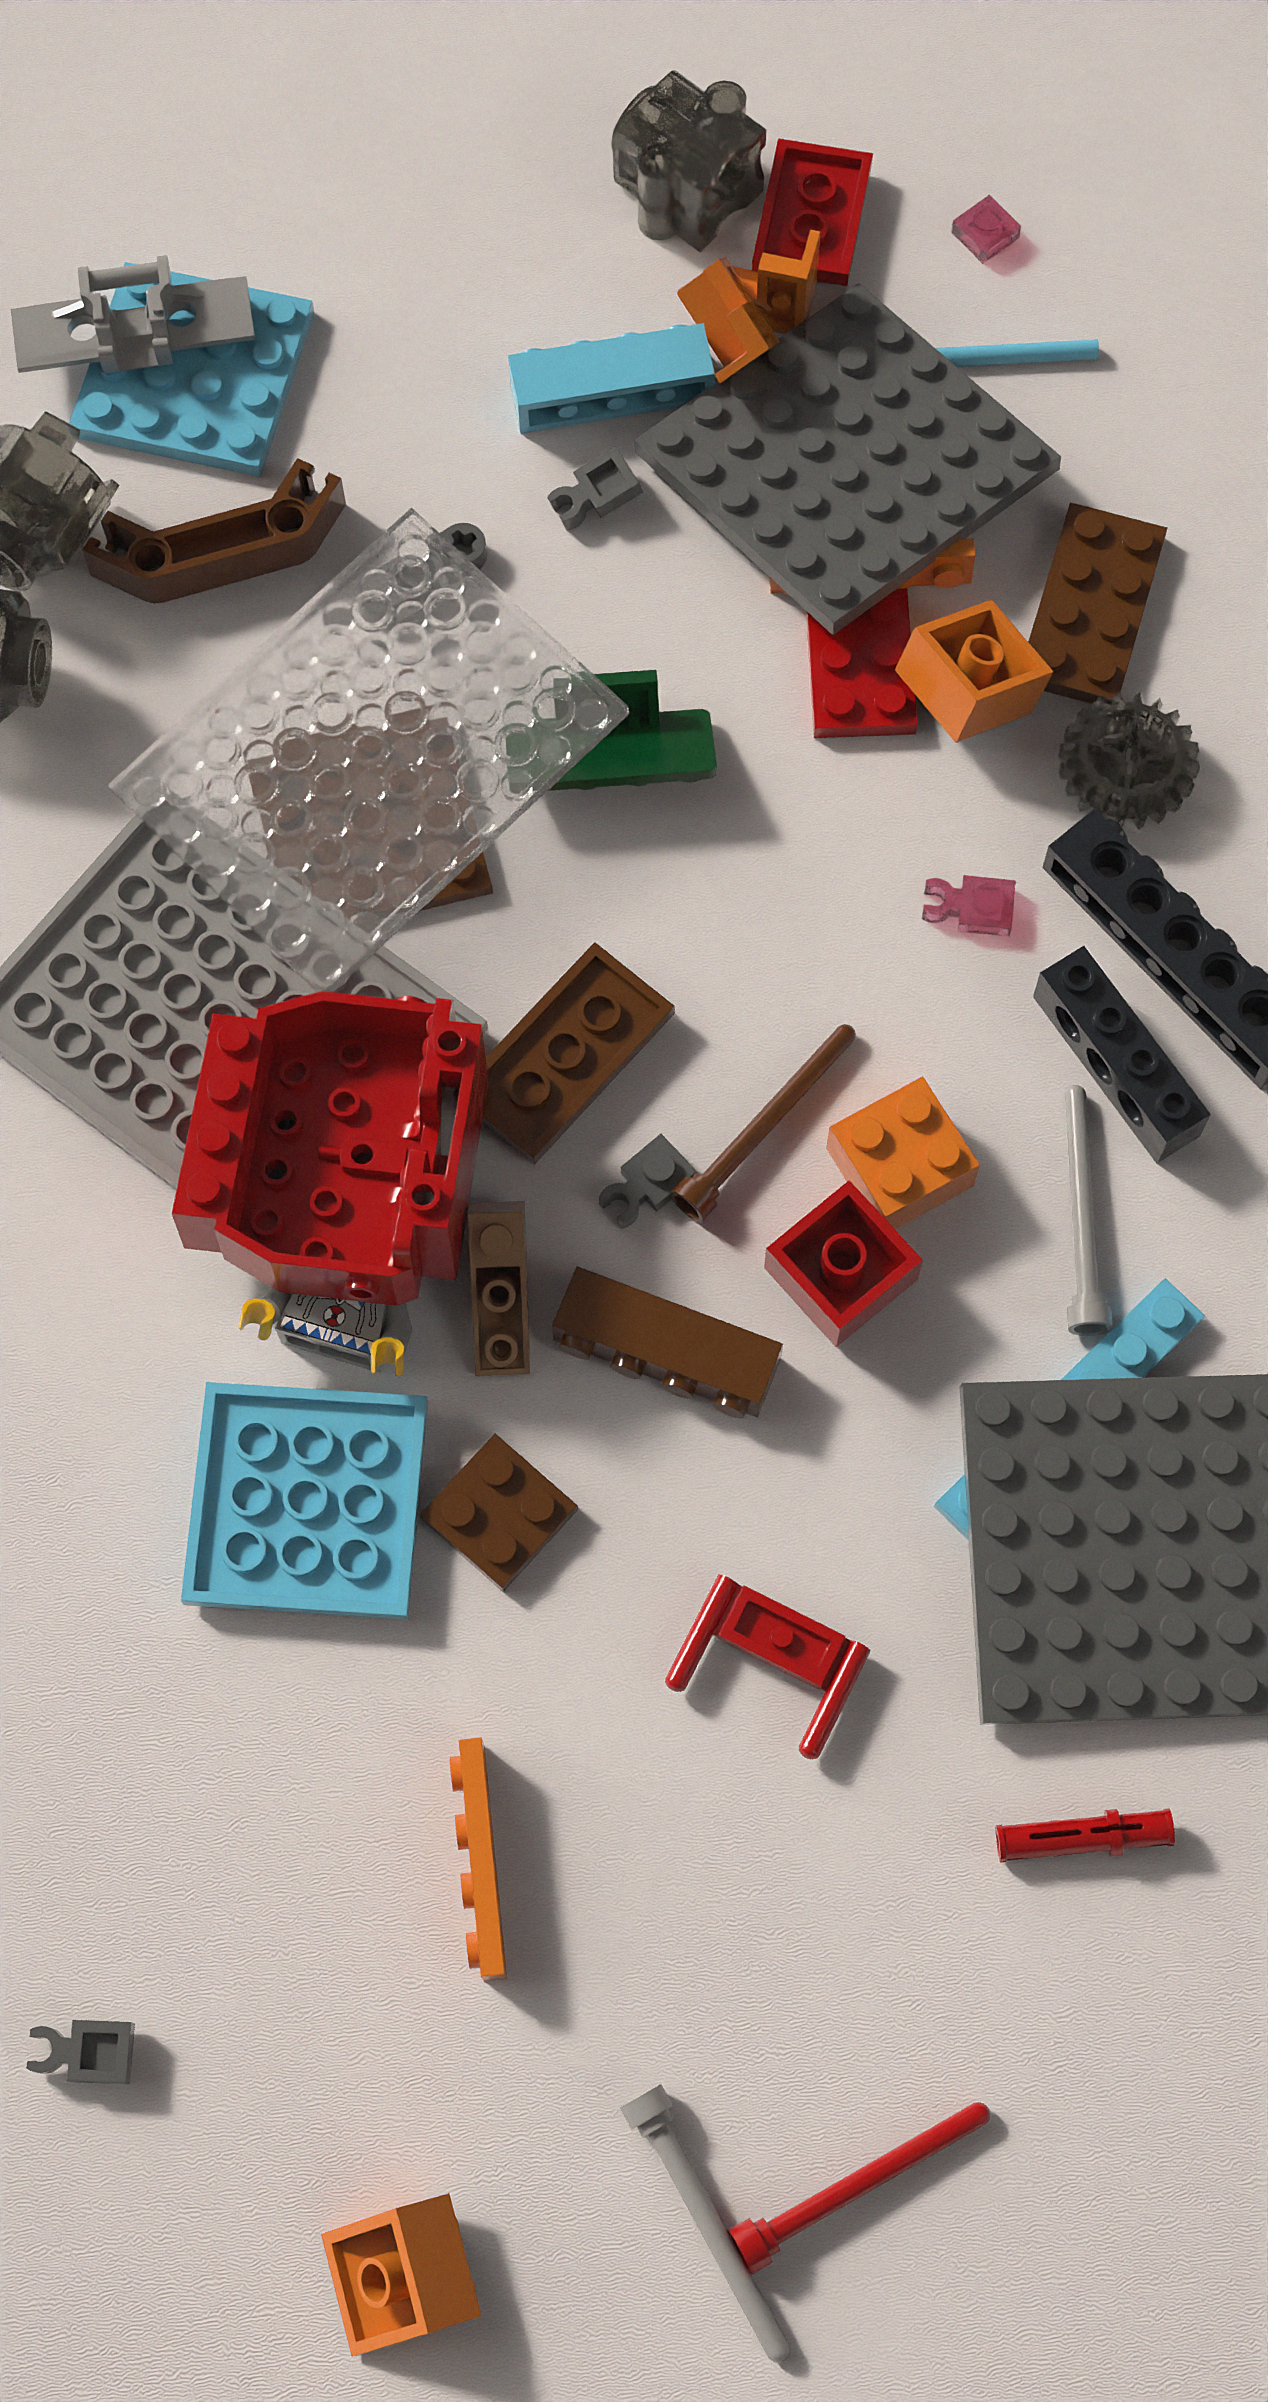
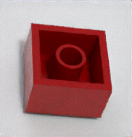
(842, 1263)

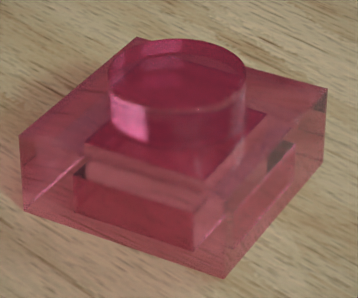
(986, 229)

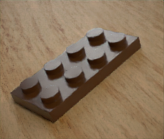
(1095, 601)
(569, 1051)

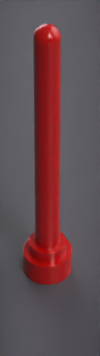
(762, 2239)

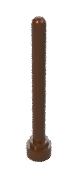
(698, 1194)

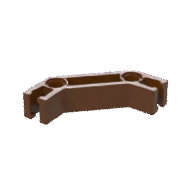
(218, 546)

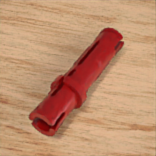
(1085, 1835)

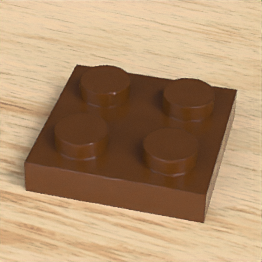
(499, 1512)

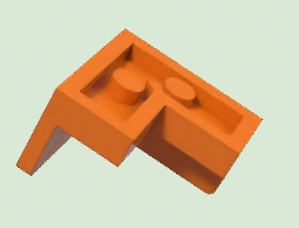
(784, 286)
(729, 315)

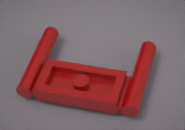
(780, 1640)

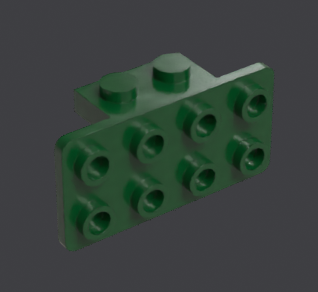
(647, 743)

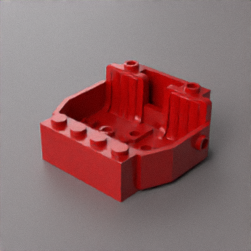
(355, 1082)

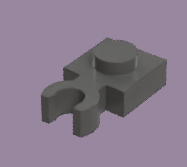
(601, 485)
(649, 1178)
(93, 2053)

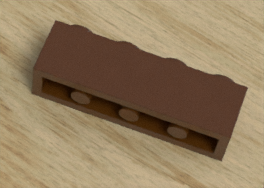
(666, 1343)

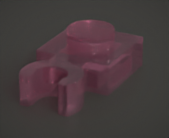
(981, 904)

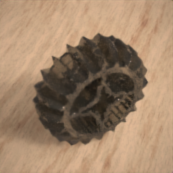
(1167, 759)

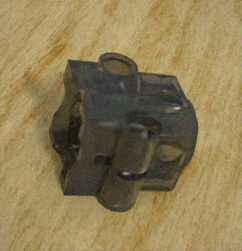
(688, 157)

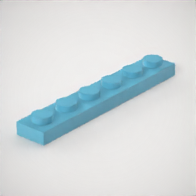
(1125, 1352)

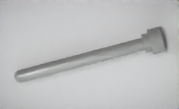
(1088, 1312)
(652, 2118)

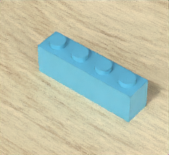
(610, 377)

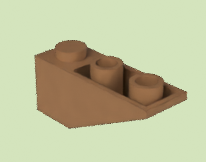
(499, 1287)

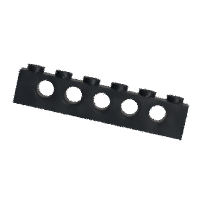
(1145, 937)

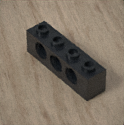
(1120, 1054)

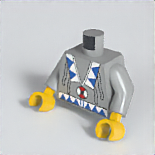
(334, 1328)

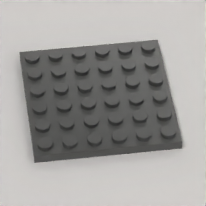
(847, 457)
(1118, 1547)

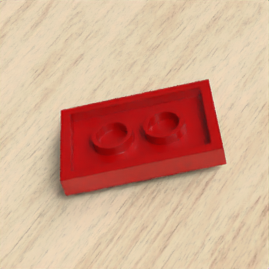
(815, 191)
(855, 673)

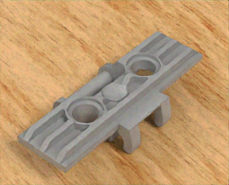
(135, 335)

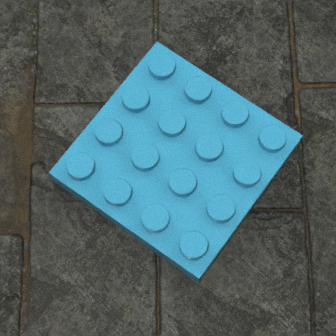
(213, 401)
(305, 1501)

